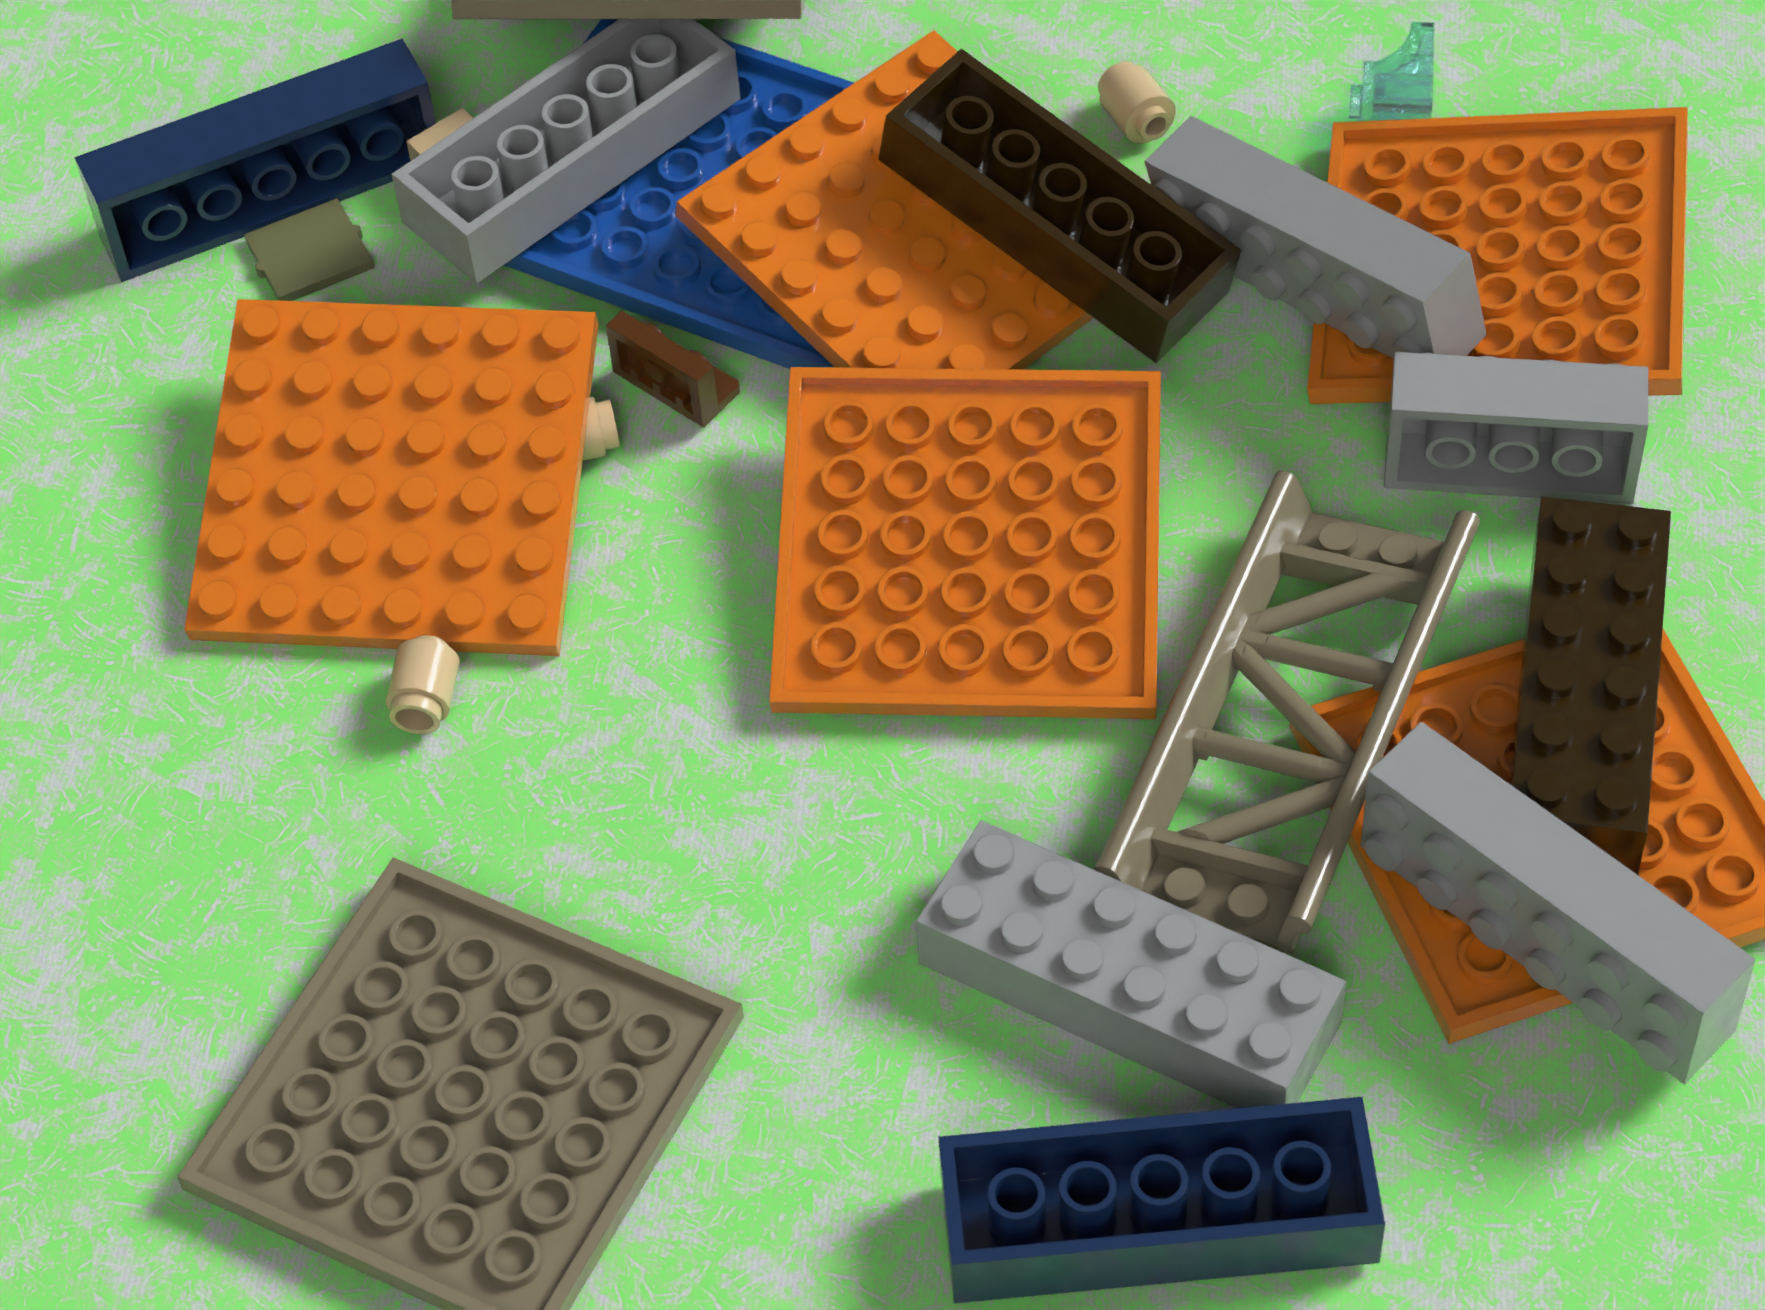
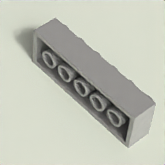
(564, 140)
(1323, 247)
(1554, 903)
(1129, 971)

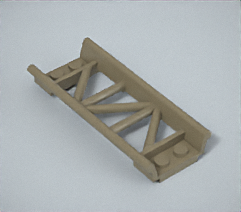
(1193, 867)

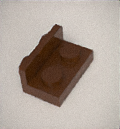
(668, 370)

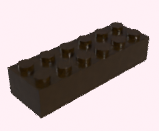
(1058, 205)
(1593, 669)

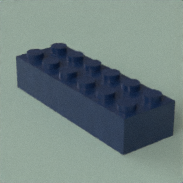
(255, 159)
(1160, 1199)

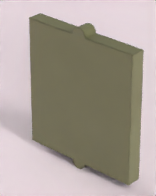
(309, 251)

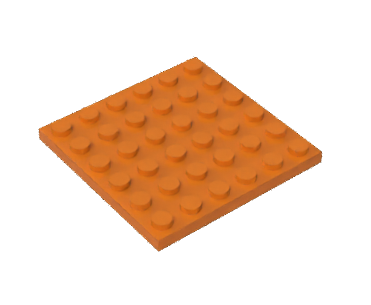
(1565, 228)
(862, 253)
(394, 477)
(969, 543)
(1698, 848)

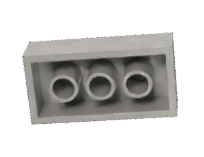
(1516, 427)

